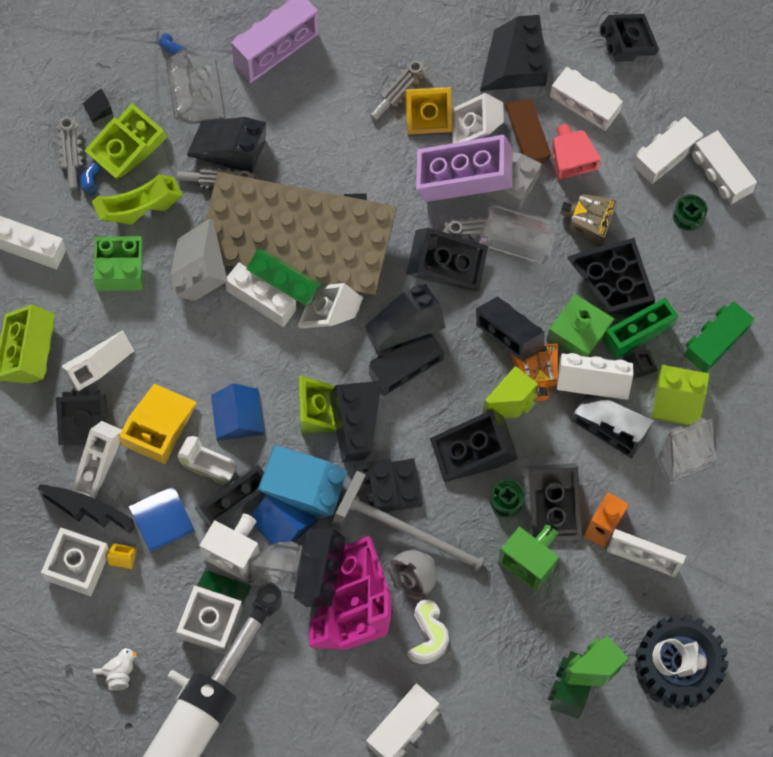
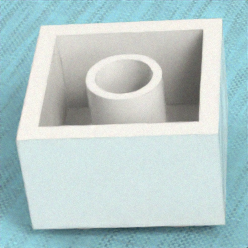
(75, 562)
(209, 620)

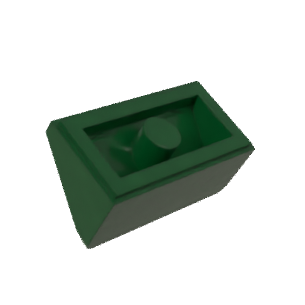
(224, 586)

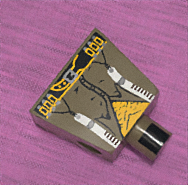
(590, 217)

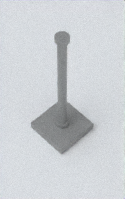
(353, 502)

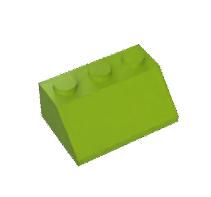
(25, 344)

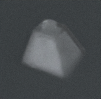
(276, 565)

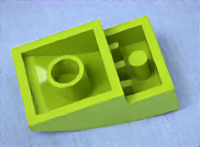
(126, 142)

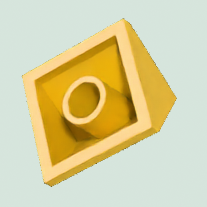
(428, 110)

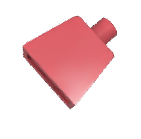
(573, 153)

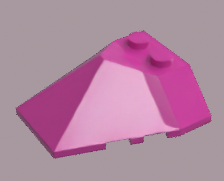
(360, 604)

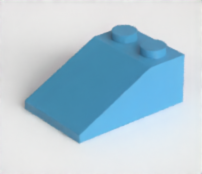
(303, 481)

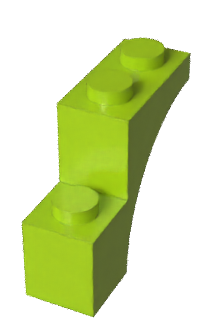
(130, 206)

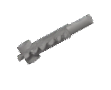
(397, 90)
(69, 148)
(208, 176)
(465, 229)

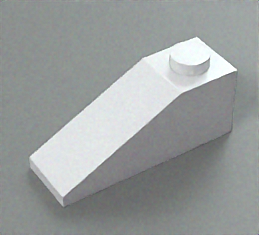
(96, 458)

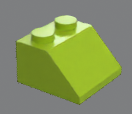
(512, 395)
(679, 395)

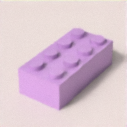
(274, 38)
(464, 168)

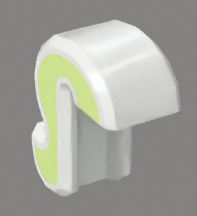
(206, 462)
(433, 630)

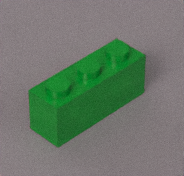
(284, 276)
(640, 328)
(718, 336)

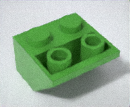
(118, 263)
(598, 665)

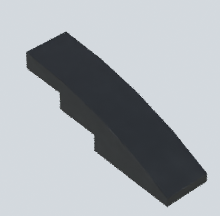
(78, 505)

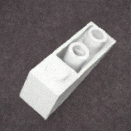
(97, 361)

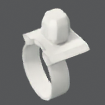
(690, 658)

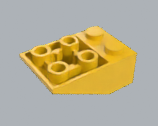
(157, 423)

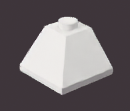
(476, 118)
(331, 306)

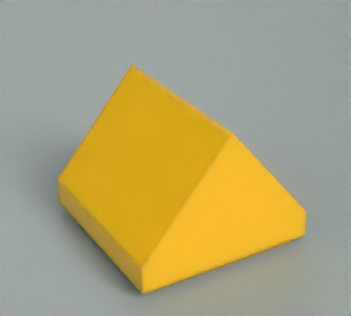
(121, 556)

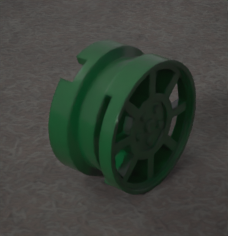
(690, 211)
(507, 497)

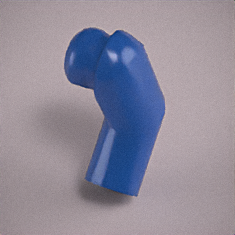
(166, 43)
(87, 179)

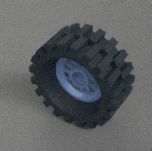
(698, 686)

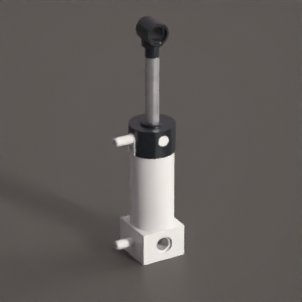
(205, 700)

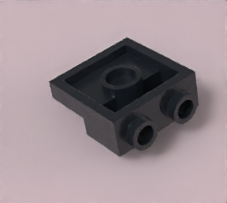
(628, 36)
(78, 415)
(393, 485)

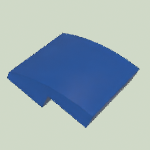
(161, 519)

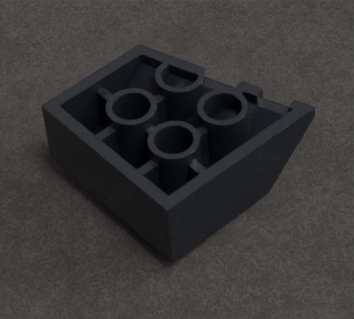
(516, 55)
(616, 277)

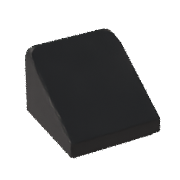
(97, 106)
(642, 363)

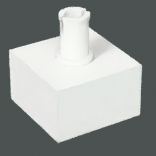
(230, 548)

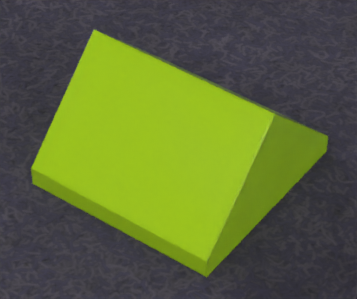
(315, 406)

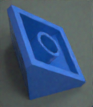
(237, 412)
(281, 521)

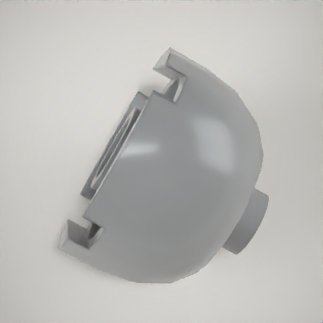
(415, 572)

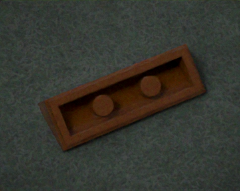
(528, 130)

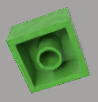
(579, 327)
(529, 556)

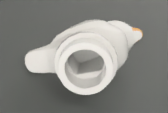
(118, 670)

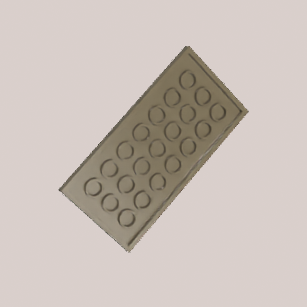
(312, 230)

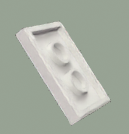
(645, 553)

